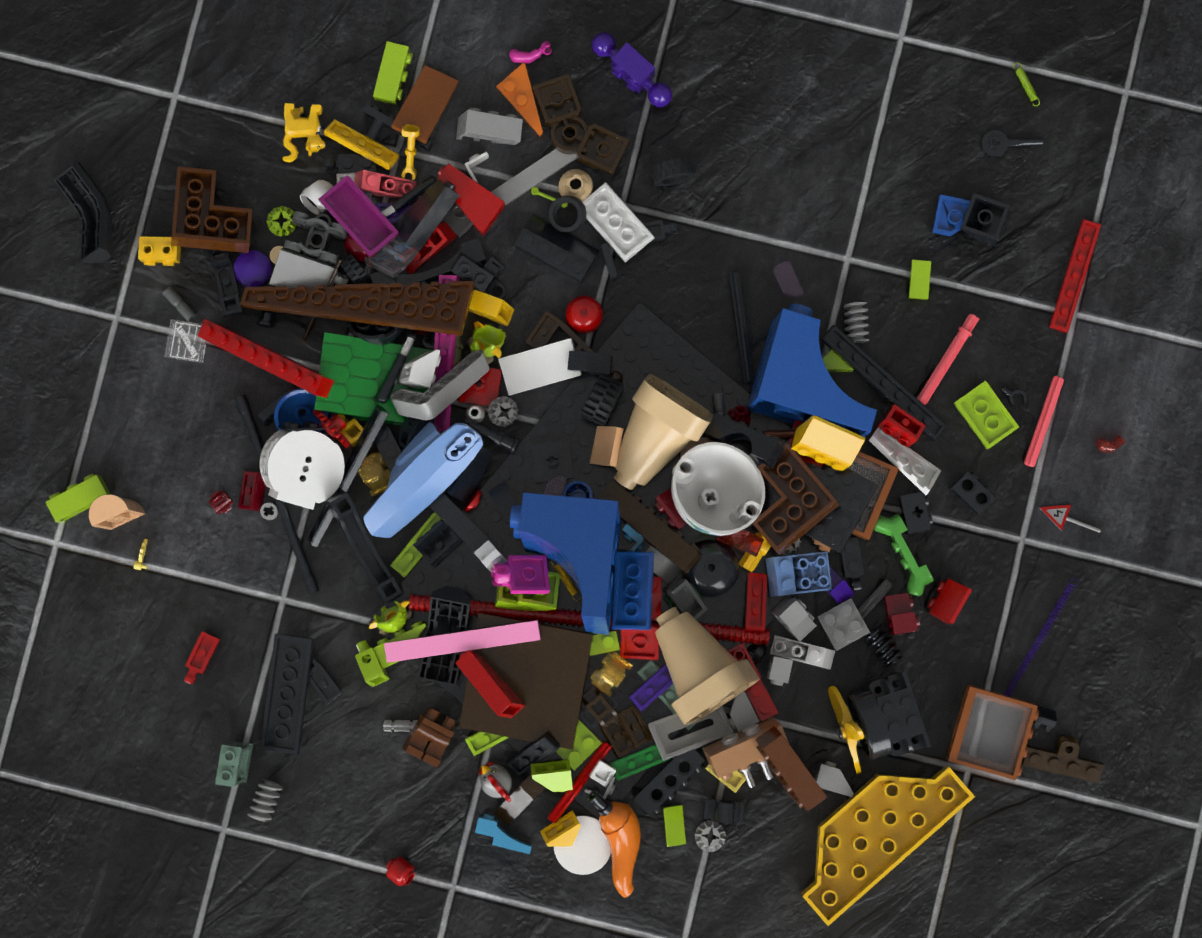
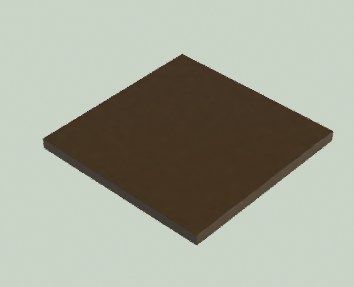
(543, 674)

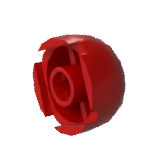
(584, 314)

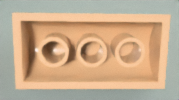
(113, 511)

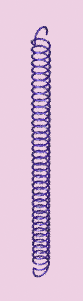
(1036, 647)

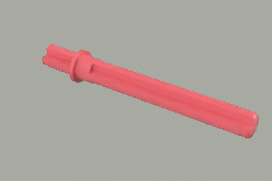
(949, 356)

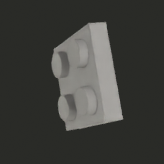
(843, 624)

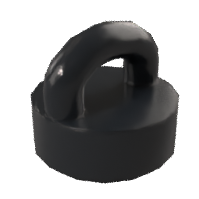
(759, 654)

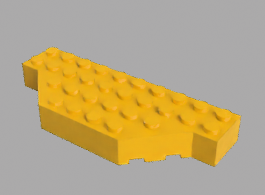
(877, 833)

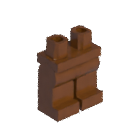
(429, 737)

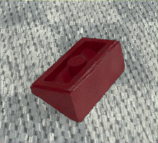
(252, 491)

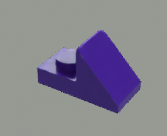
(840, 589)

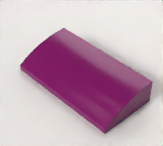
(358, 216)

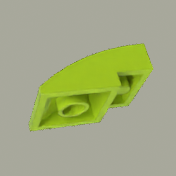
(529, 602)

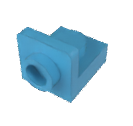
(631, 535)

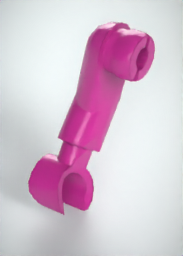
(528, 57)

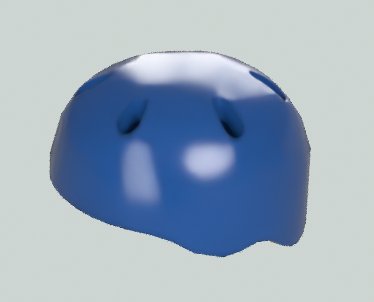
(580, 493)

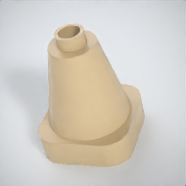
(657, 431)
(699, 667)

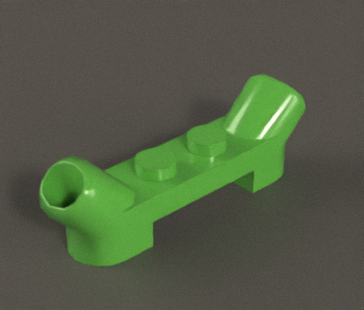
(920, 575)

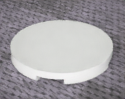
(588, 851)

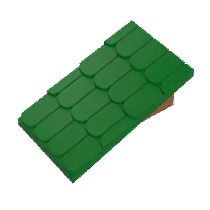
(359, 374)

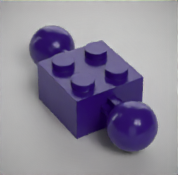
(632, 69)

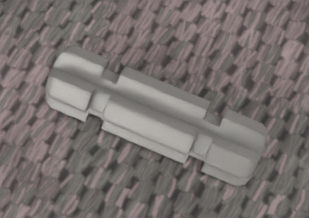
(398, 725)

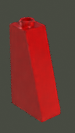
(474, 200)
(489, 684)

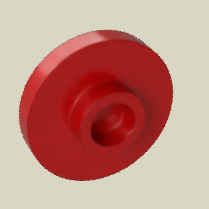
(473, 502)

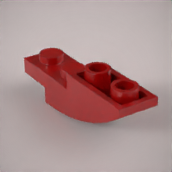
(756, 693)

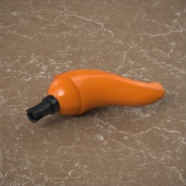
(624, 836)

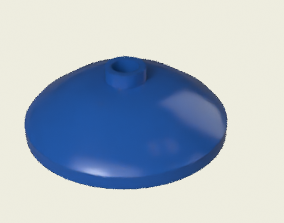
(289, 405)

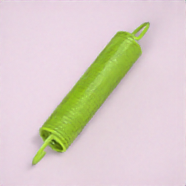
(1026, 84)

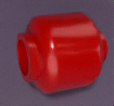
(400, 871)

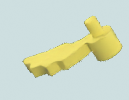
(139, 564)

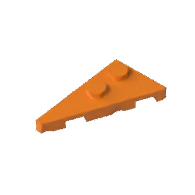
(519, 94)

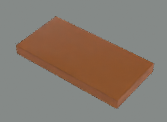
(426, 102)

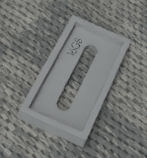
(672, 723)

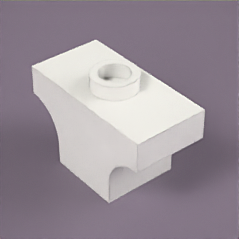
(489, 555)

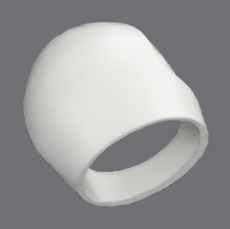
(314, 192)

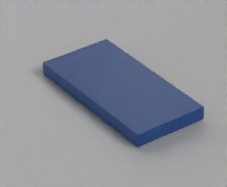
(632, 590)

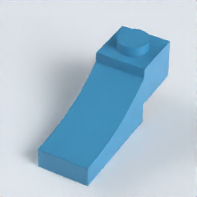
(489, 826)

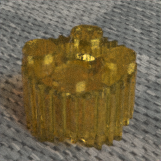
(374, 473)
(611, 673)

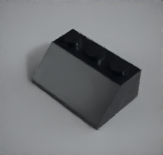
(467, 481)

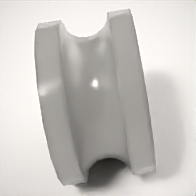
(268, 505)

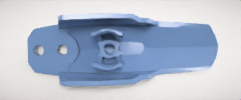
(421, 476)

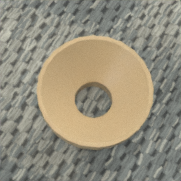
(586, 184)

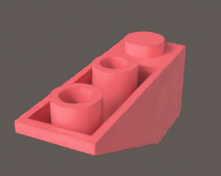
(383, 184)

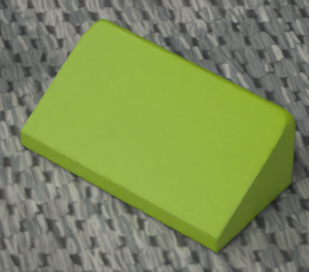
(674, 825)

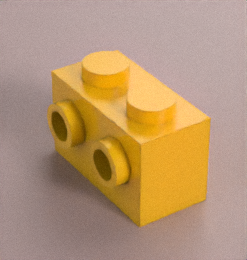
(158, 250)

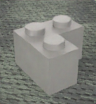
(794, 617)

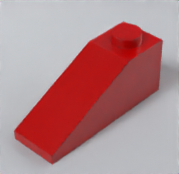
(438, 241)

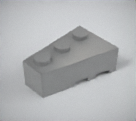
(489, 127)

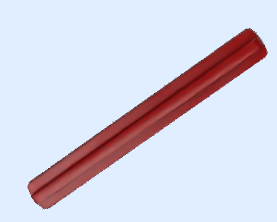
(579, 782)

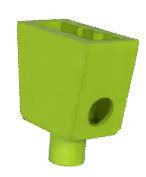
(372, 671)

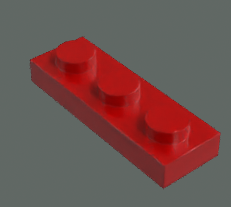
(756, 602)

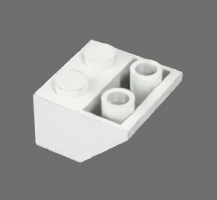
(420, 371)

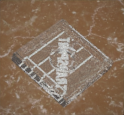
(184, 342)

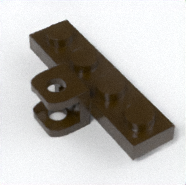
(1064, 760)

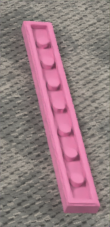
(462, 641)

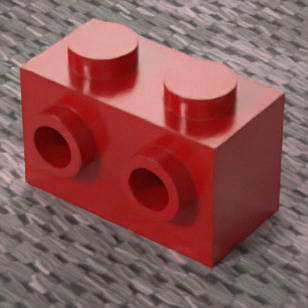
(901, 426)

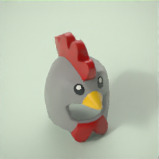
(495, 781)

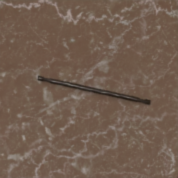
(328, 285)

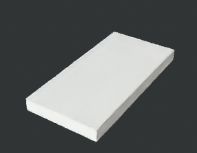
(616, 222)
(537, 367)

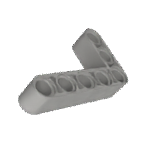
(444, 391)

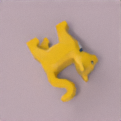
(302, 127)

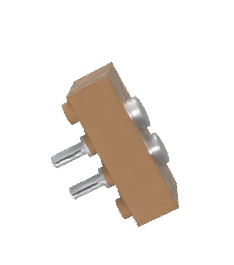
(739, 751)

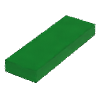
(637, 762)

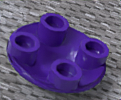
(252, 269)

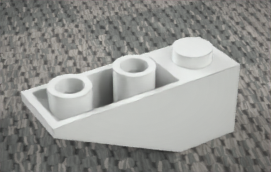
(802, 652)

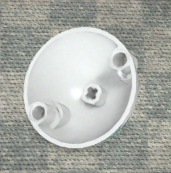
(726, 479)

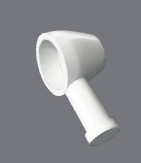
(479, 418)

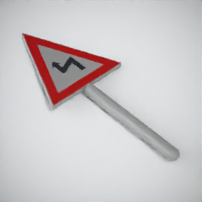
(1059, 514)

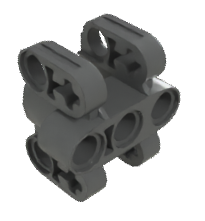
(325, 232)

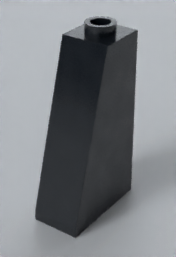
(426, 214)

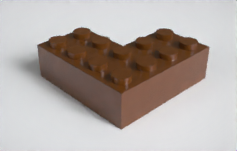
(200, 222)
(801, 504)
(789, 769)

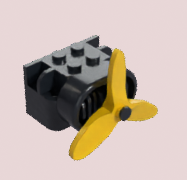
(882, 718)

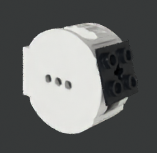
(301, 464)

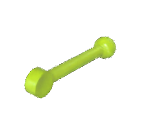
(534, 191)

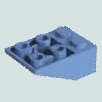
(798, 574)

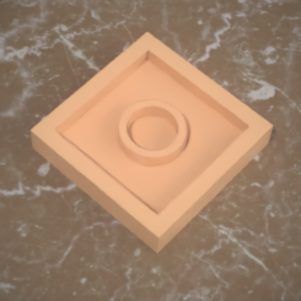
(606, 446)

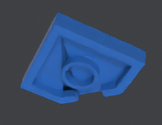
(949, 215)

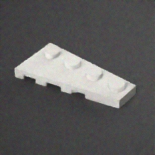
(911, 464)

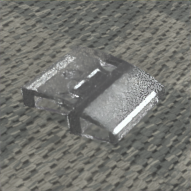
(392, 258)

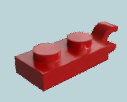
(200, 656)

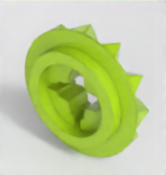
(287, 228)

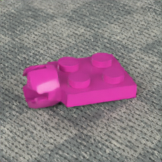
(522, 574)

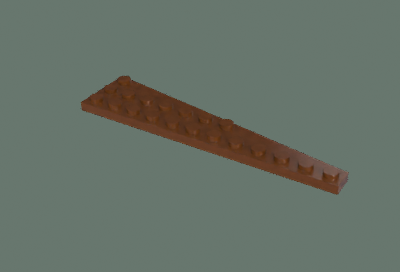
(412, 306)

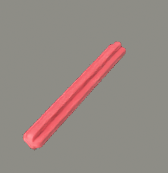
(1044, 420)

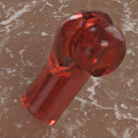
(1109, 447)

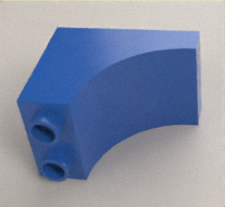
(794, 380)
(579, 538)

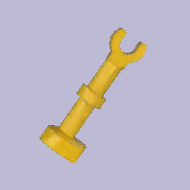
(411, 132)

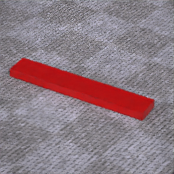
(1075, 275)

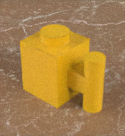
(352, 431)

